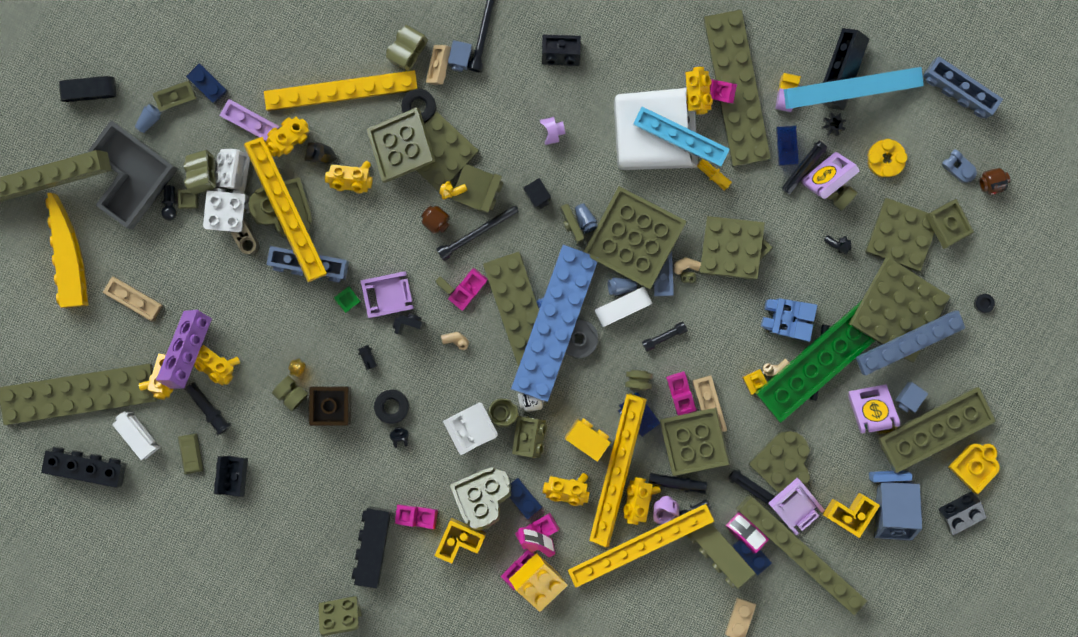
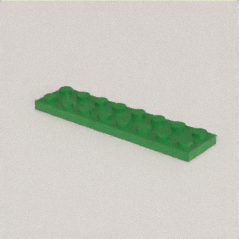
(813, 367)

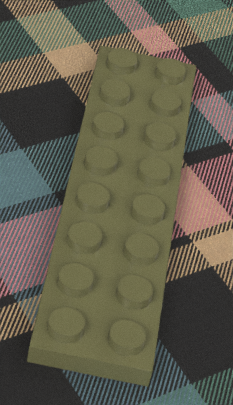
(734, 65)
(75, 394)

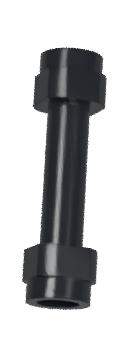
(679, 329)

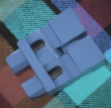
(799, 328)

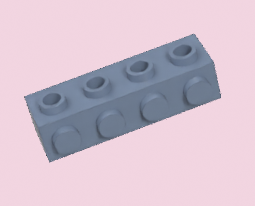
(962, 87)
(285, 259)

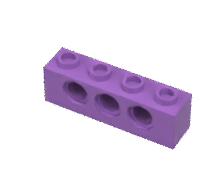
(184, 349)

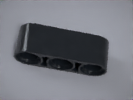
(87, 89)

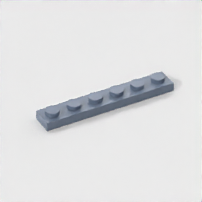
(910, 342)

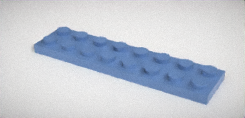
(554, 323)

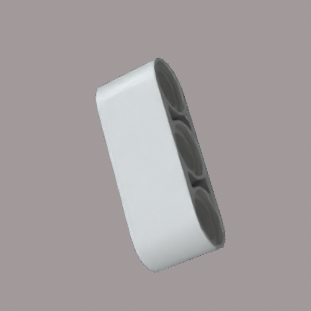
(623, 306)

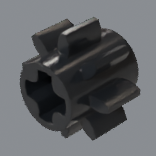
(832, 129)

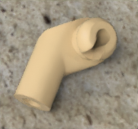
(685, 263)
(457, 338)
(772, 370)

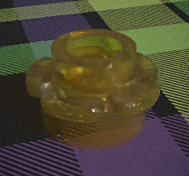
(296, 367)

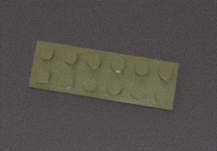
(514, 299)
(936, 429)

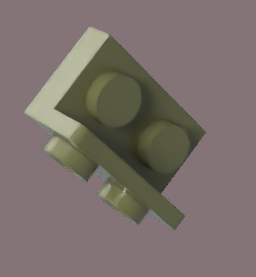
(529, 437)

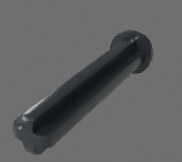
(804, 167)
(750, 486)

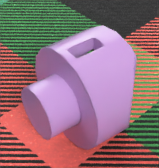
(554, 130)
(666, 508)

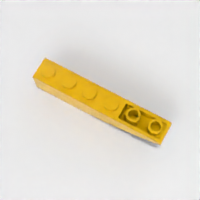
(67, 256)

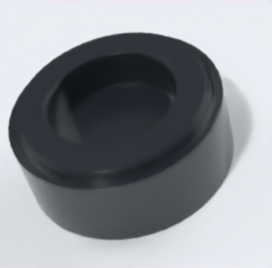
(984, 303)

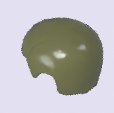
(502, 412)

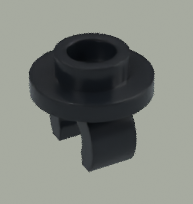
(399, 434)

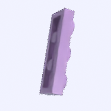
(247, 119)

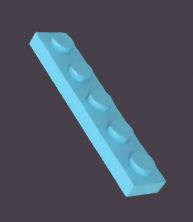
(681, 136)

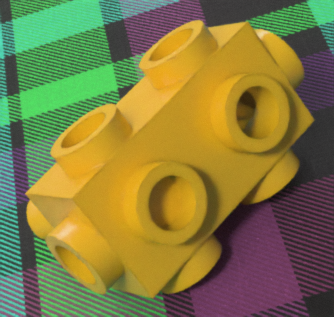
(698, 91)
(283, 139)
(349, 178)
(217, 368)
(159, 390)
(567, 490)
(638, 500)

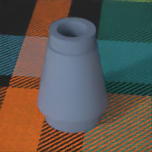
(148, 117)
(586, 220)
(619, 286)

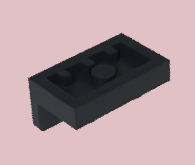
(561, 50)

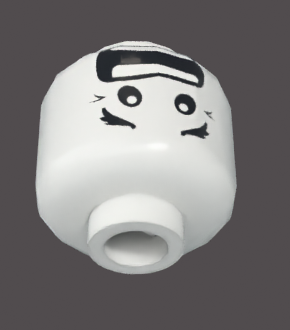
(529, 403)

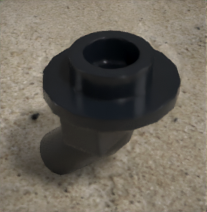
(843, 245)

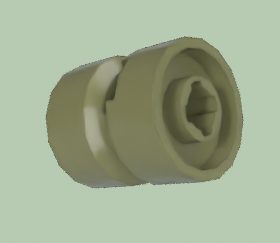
(845, 196)
(290, 393)

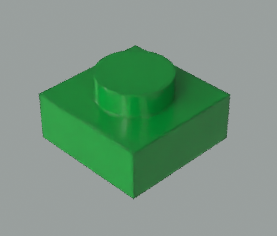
(347, 299)

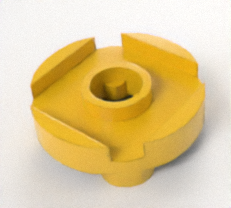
(898, 158)

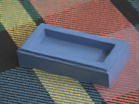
(886, 476)

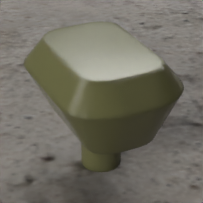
(688, 277)

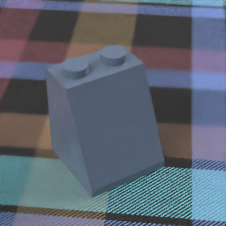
(899, 511)

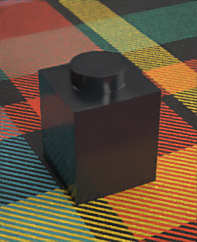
(537, 194)

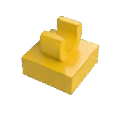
(754, 381)

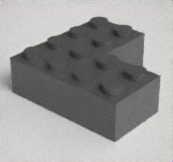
(139, 178)

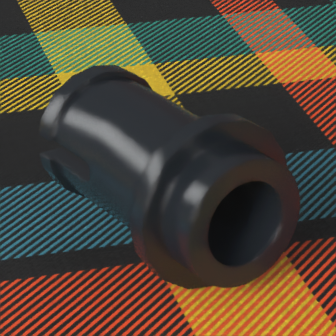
(367, 357)

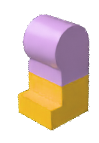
(786, 81)

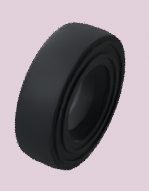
(420, 94)
(391, 418)

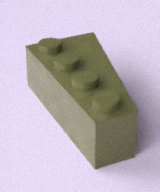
(723, 555)

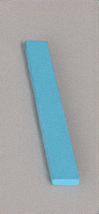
(853, 87)

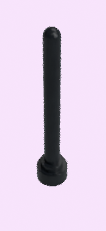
(476, 63)
(446, 251)

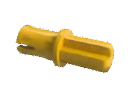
(714, 174)

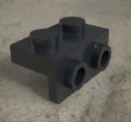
(412, 320)
(230, 476)
(962, 513)

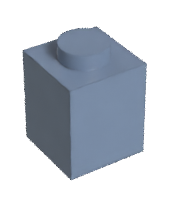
(460, 55)
(911, 397)

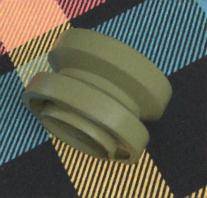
(639, 380)

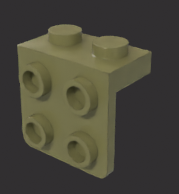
(480, 188)
(339, 616)

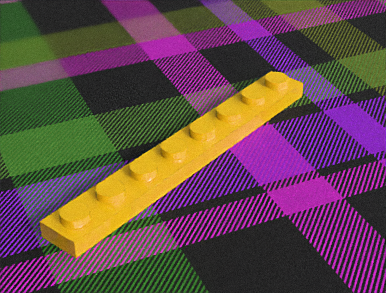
(340, 90)
(285, 209)
(617, 469)
(641, 545)

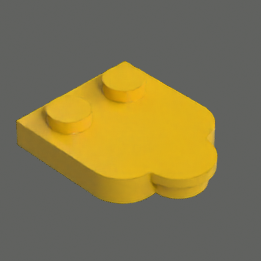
(976, 466)

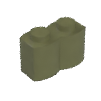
(406, 47)
(200, 172)

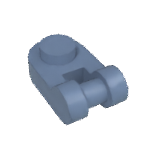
(965, 172)

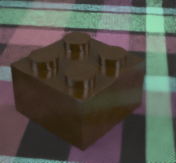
(329, 405)

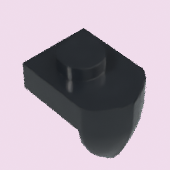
(319, 153)

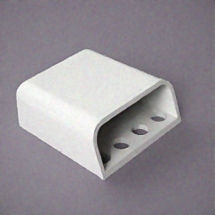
(644, 150)

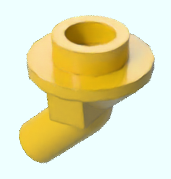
(447, 190)

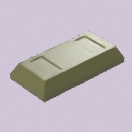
(190, 453)

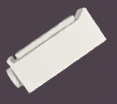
(135, 435)

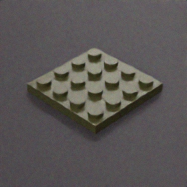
(635, 237)
(897, 304)

